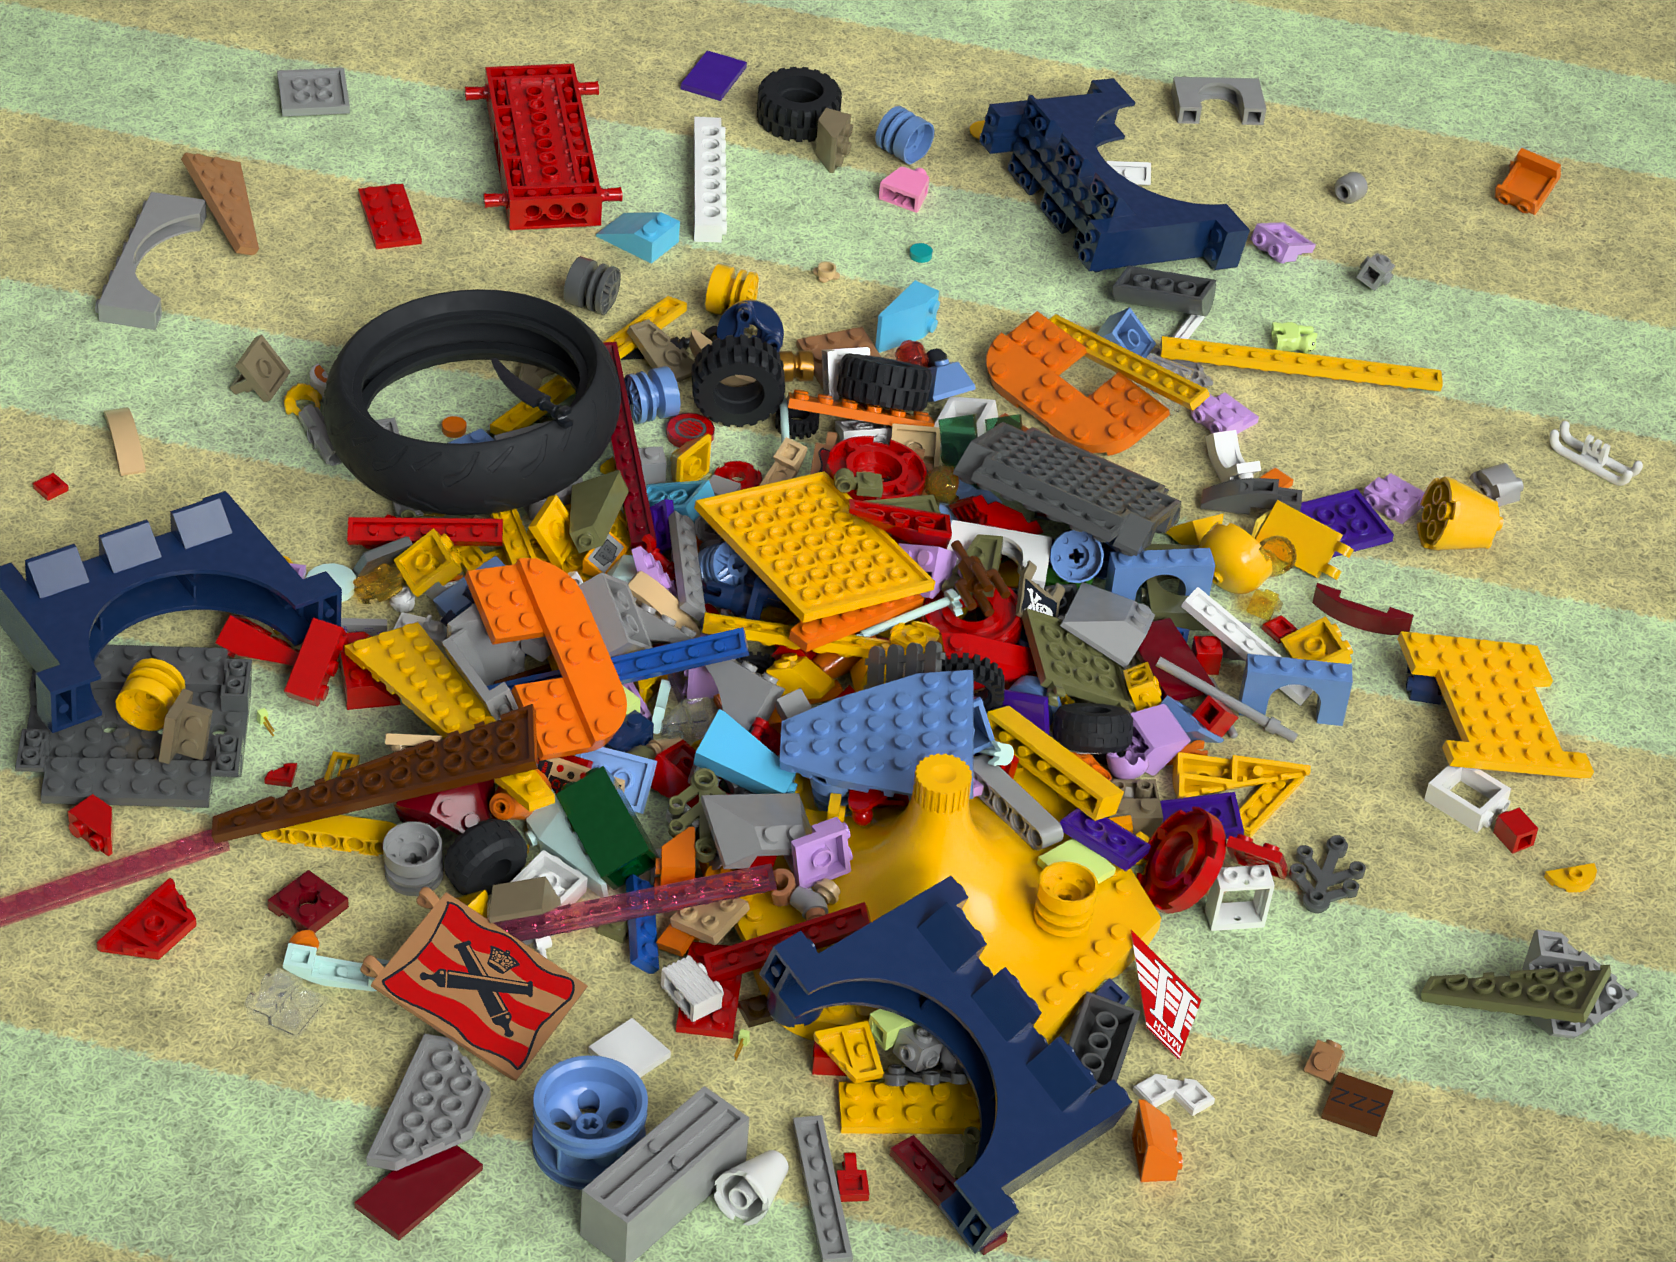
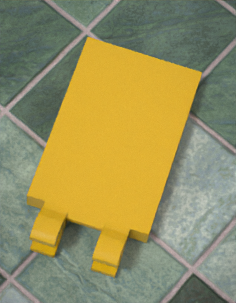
(1312, 540)

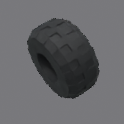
(1093, 727)
(485, 856)

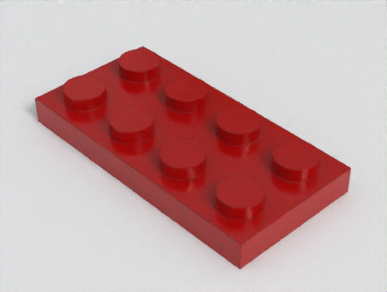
(389, 216)
(1247, 853)
(722, 1021)

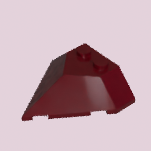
(453, 808)

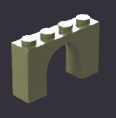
(1164, 603)

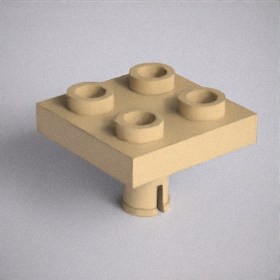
(712, 920)

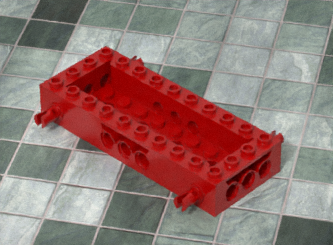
(515, 104)

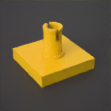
(552, 530)

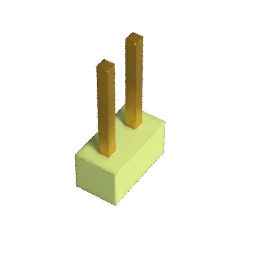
(262, 718)
(743, 1039)

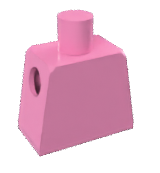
(905, 188)

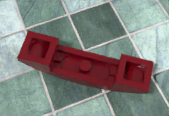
(1359, 615)

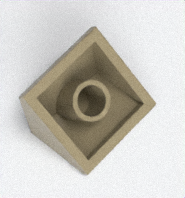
(522, 899)

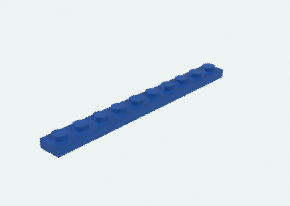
(665, 658)

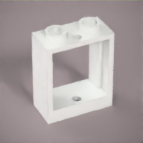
(966, 406)
(1441, 797)
(1250, 913)

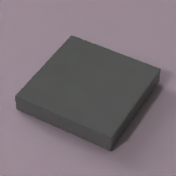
(381, 555)

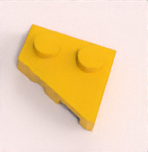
(852, 1050)

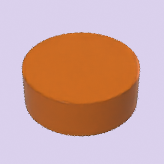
(454, 427)
(305, 938)

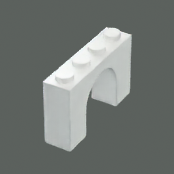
(1016, 545)

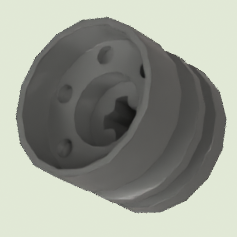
(592, 285)

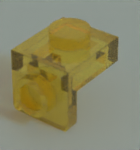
(1264, 604)

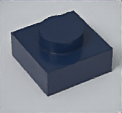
(1113, 992)

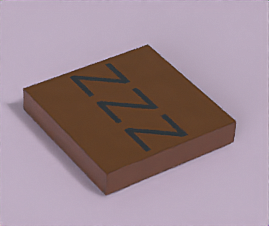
(1357, 1104)

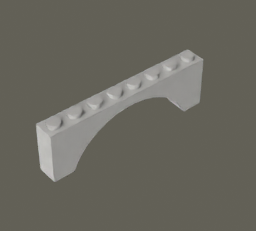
(124, 297)
(741, 689)

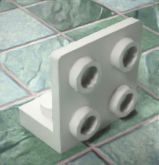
(831, 367)

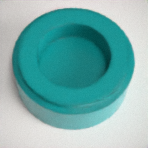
(921, 252)

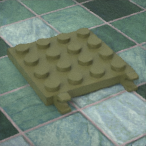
(1072, 665)

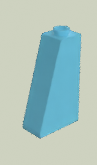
(742, 758)

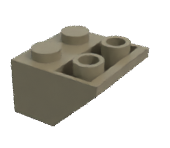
(833, 138)
(1141, 802)

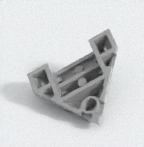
(1552, 951)

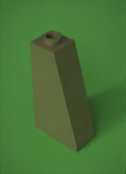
(595, 508)

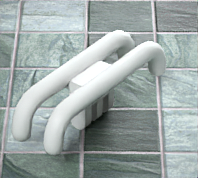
(1592, 456)

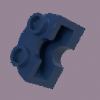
(1423, 688)

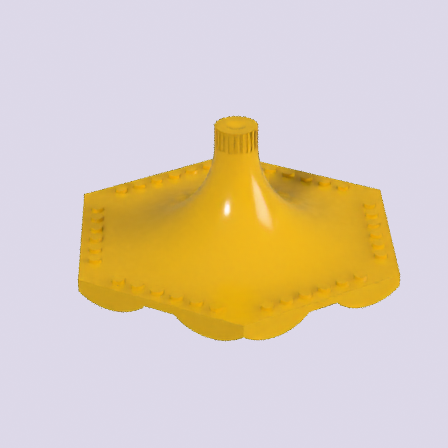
(962, 837)

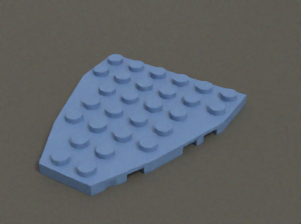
(883, 732)

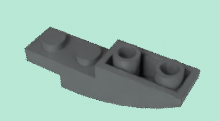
(1242, 494)

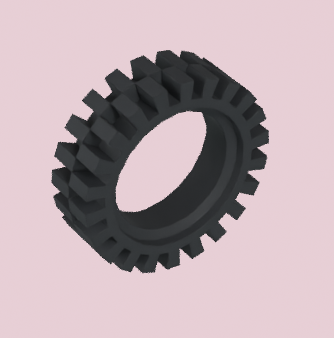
(984, 673)

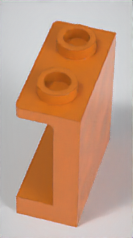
(1529, 182)

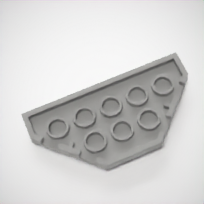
(433, 1107)

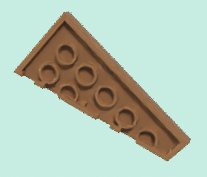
(226, 195)

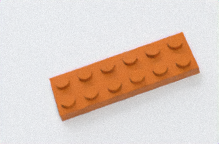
(850, 409)

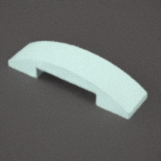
(326, 971)

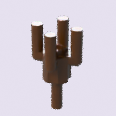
(976, 579)

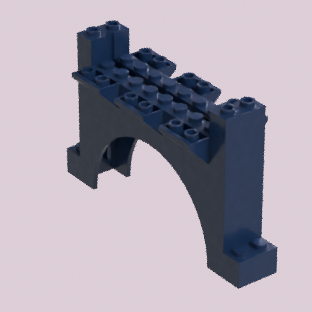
(1115, 219)
(205, 563)
(929, 970)

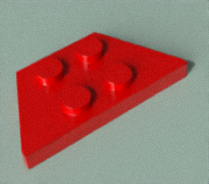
(152, 926)

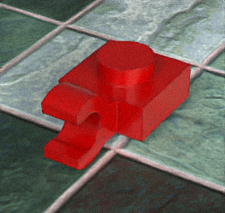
(852, 1182)

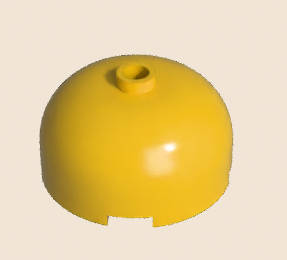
(1237, 560)

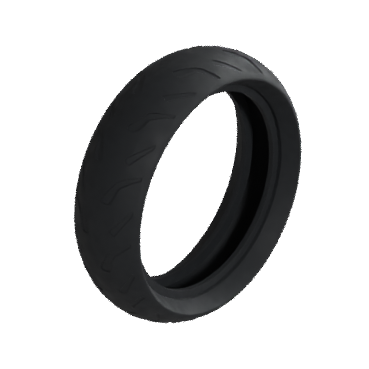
(482, 474)

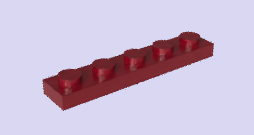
(930, 1176)

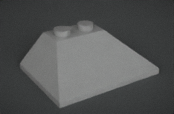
(1108, 622)
(754, 825)

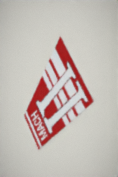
(1165, 998)

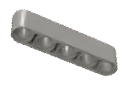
(1016, 806)

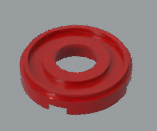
(894, 460)
(1001, 626)
(1168, 845)

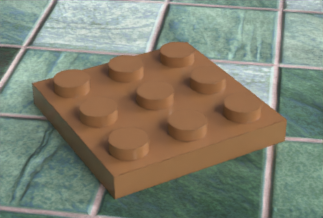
(835, 340)

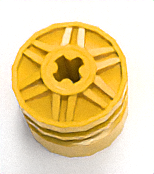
(727, 290)
(149, 693)
(1065, 899)

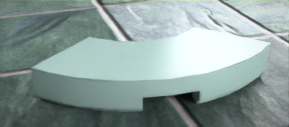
(660, 706)

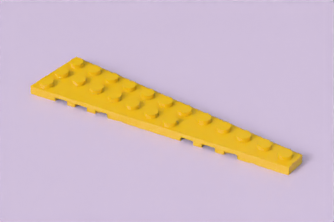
(437, 694)

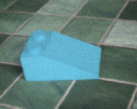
(642, 234)
(908, 317)
(682, 493)

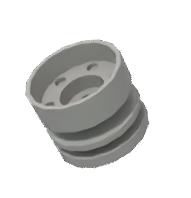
(413, 858)

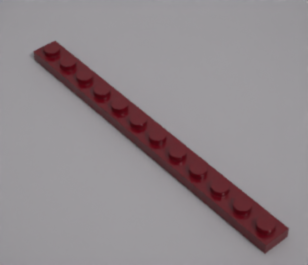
(628, 461)

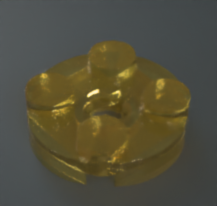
(380, 584)

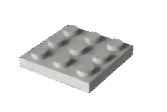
(313, 92)

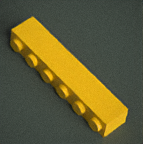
(1055, 764)

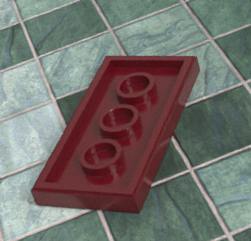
(1167, 642)
(417, 1190)

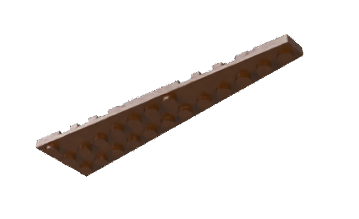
(427, 768)

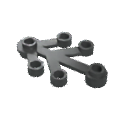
(1317, 899)
(899, 1075)

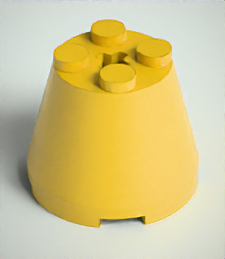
(1457, 517)

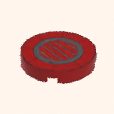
(688, 427)

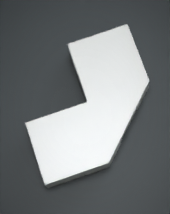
(1187, 1093)

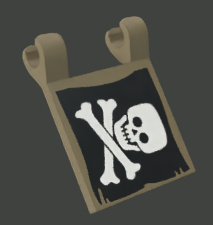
(1035, 597)

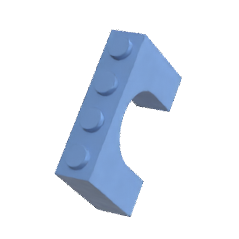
(1191, 566)
(1328, 679)

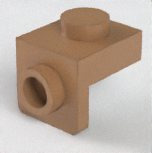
(1325, 1060)

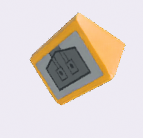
(604, 557)

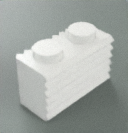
(691, 988)

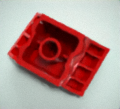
(993, 514)

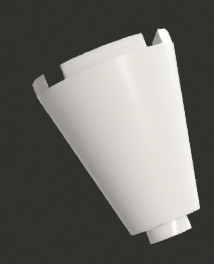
(751, 1187)

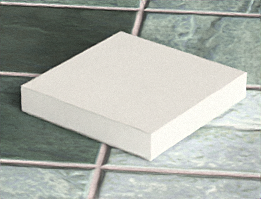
(633, 1047)

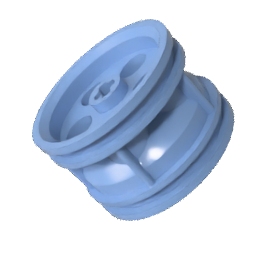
(589, 1146)

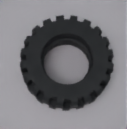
(794, 101)
(884, 382)
(738, 404)

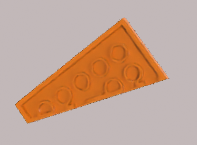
(831, 628)

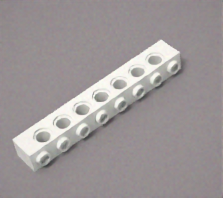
(709, 180)

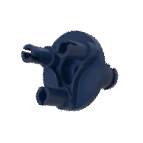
(754, 313)
(744, 599)

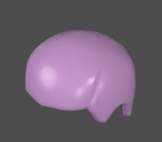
(1129, 766)

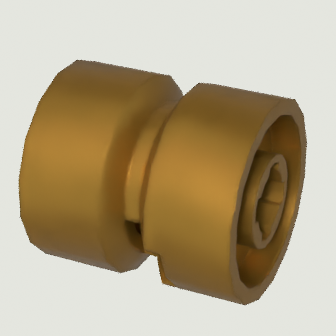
(798, 365)

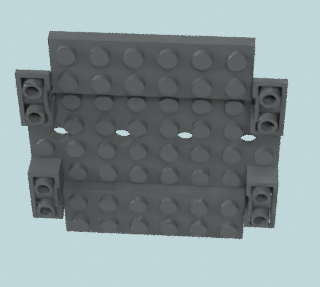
(1070, 486)
(125, 764)

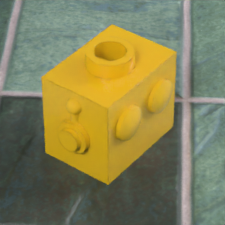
(1143, 686)

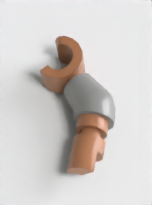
(804, 900)

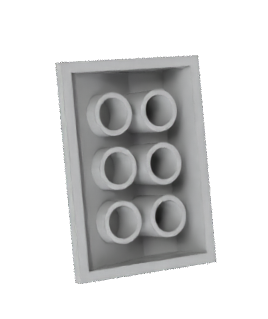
(497, 659)

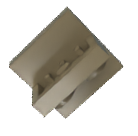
(260, 370)
(185, 729)

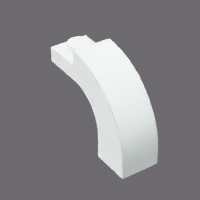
(1227, 458)

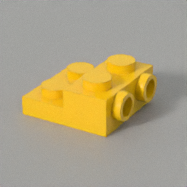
(429, 562)
(1318, 642)

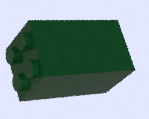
(607, 827)

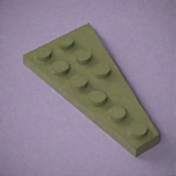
(1525, 992)

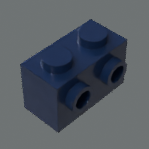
(633, 732)

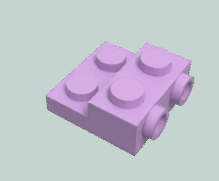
(1280, 241)
(1224, 414)
(1394, 497)
(645, 562)
(822, 853)

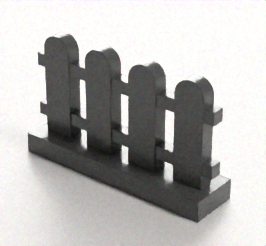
(895, 660)

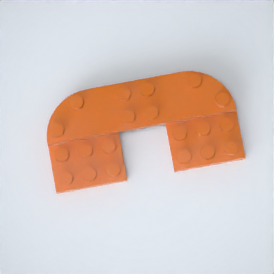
(1027, 371)
(543, 601)

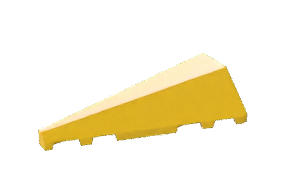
(1206, 774)

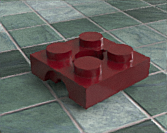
(308, 889)

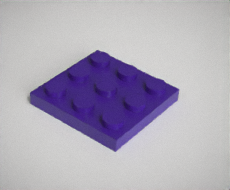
(1352, 517)

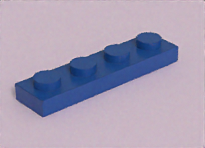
(642, 933)

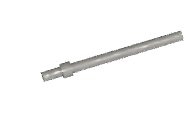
(1271, 724)

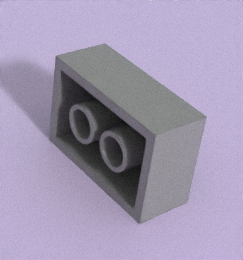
(615, 614)

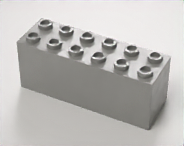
(663, 1176)

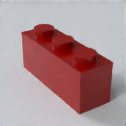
(316, 662)

